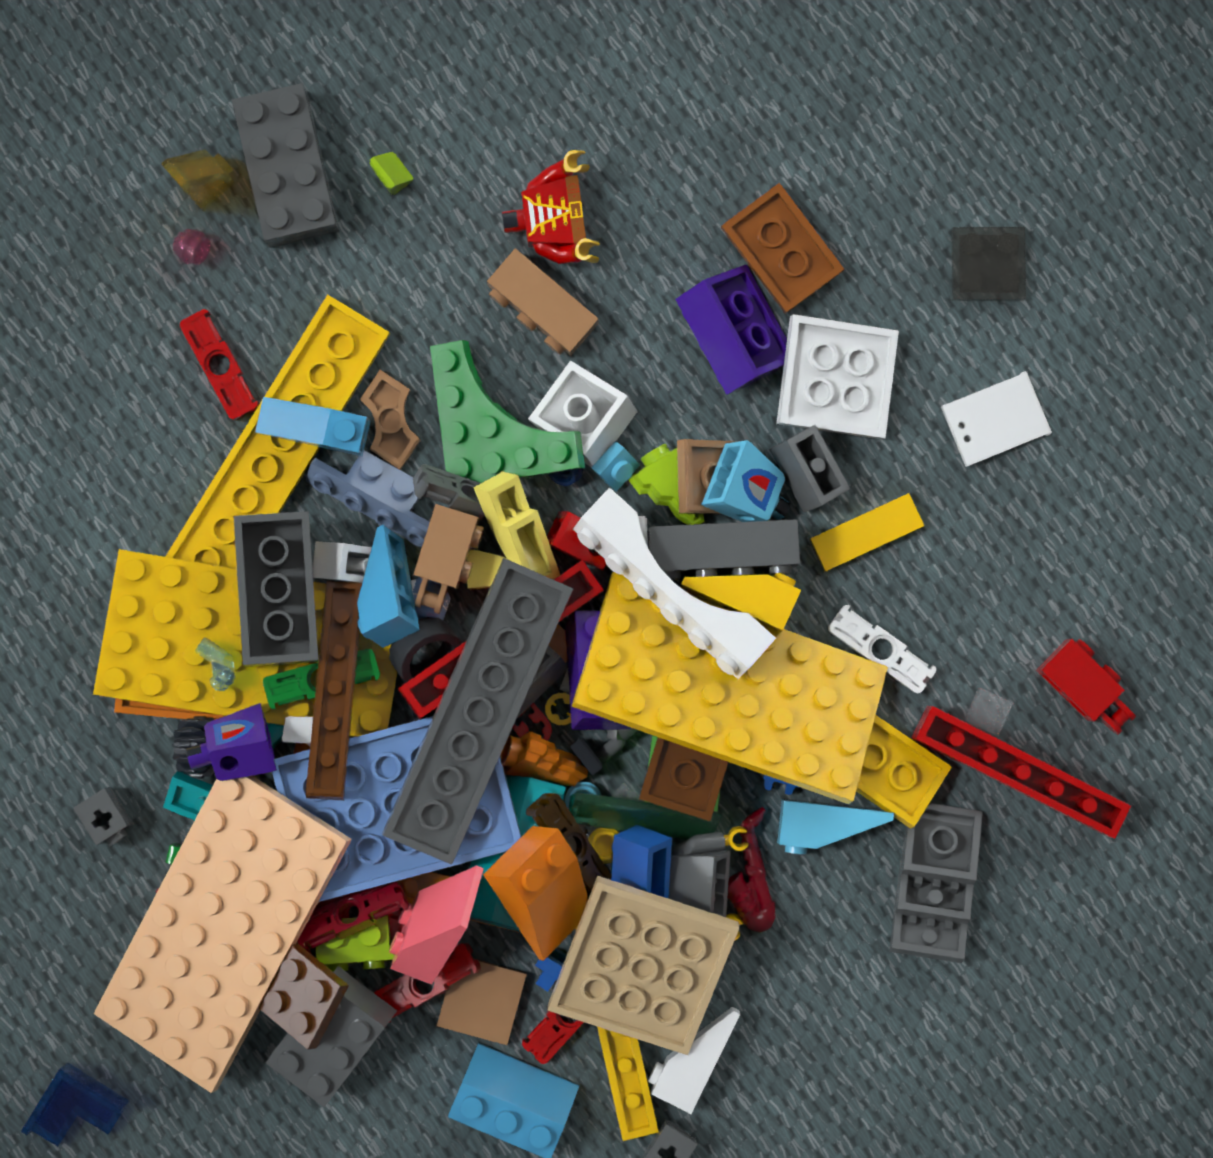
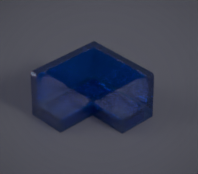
(70, 1096)

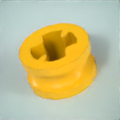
(554, 718)

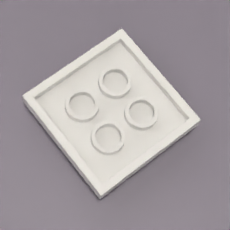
(837, 377)

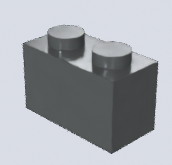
(809, 468)

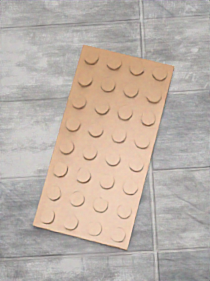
(221, 927)

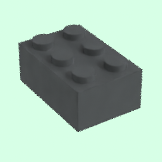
(346, 1040)

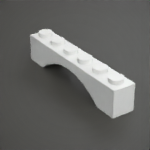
(616, 535)

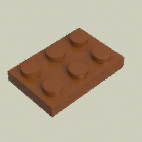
(782, 248)

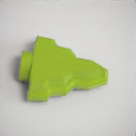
(660, 482)

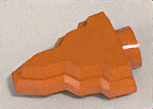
(541, 760)

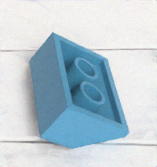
(514, 1101)

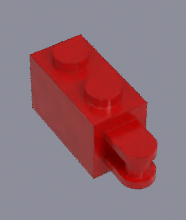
(1086, 683)

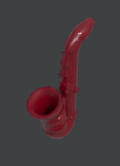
(753, 897)

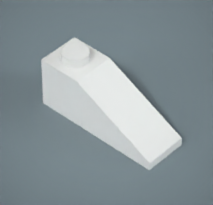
(685, 1076)

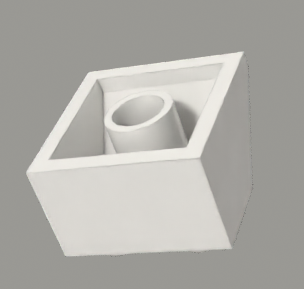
(585, 405)

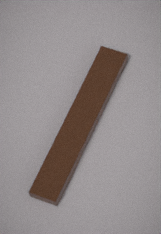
(334, 692)

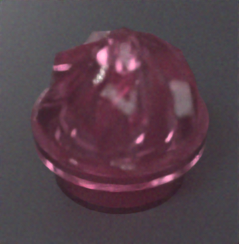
(191, 246)

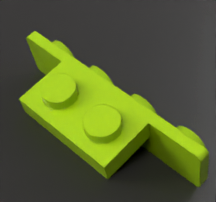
(366, 946)

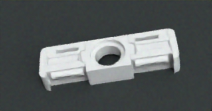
(860, 636)

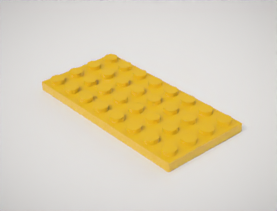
(162, 614)
(790, 716)

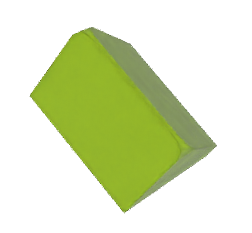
(391, 171)

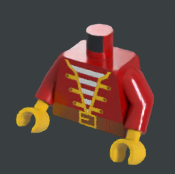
(554, 213)

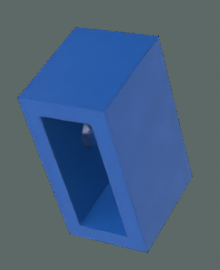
(642, 860)

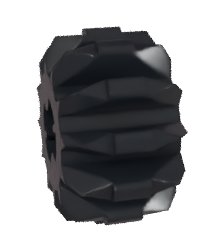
(189, 734)

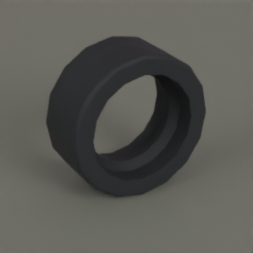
(404, 649)

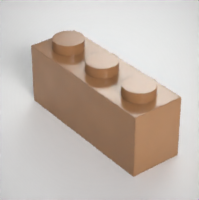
(541, 303)

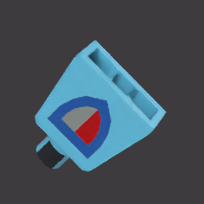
(746, 485)

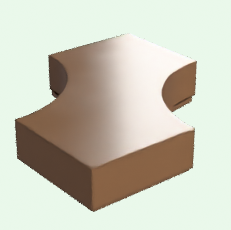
(387, 403)

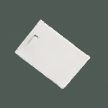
(996, 419)

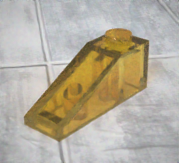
(200, 176)

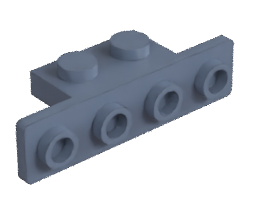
(375, 491)

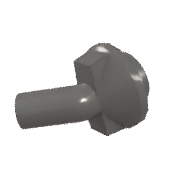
(615, 744)

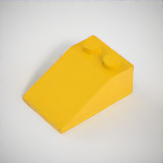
(761, 596)

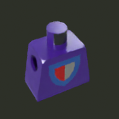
(236, 745)

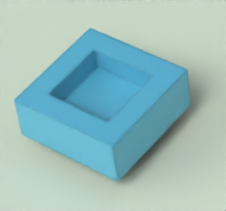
(615, 466)

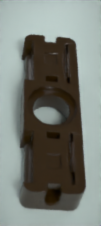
(552, 813)

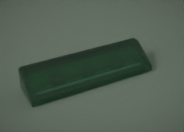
(625, 814)

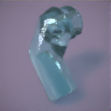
(221, 663)

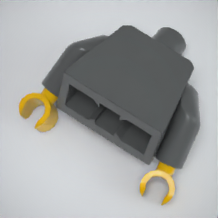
(702, 872)

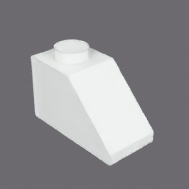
(340, 561)

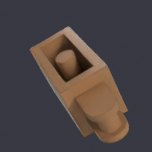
(446, 554)

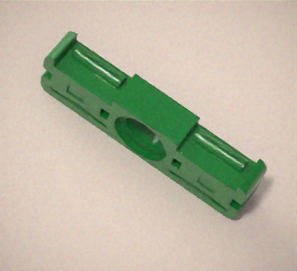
(296, 683)

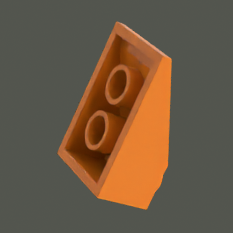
(540, 888)

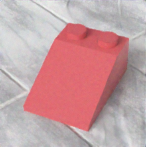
(434, 925)

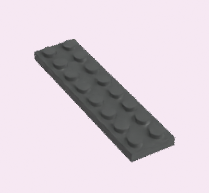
(477, 711)

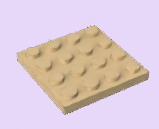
(643, 965)

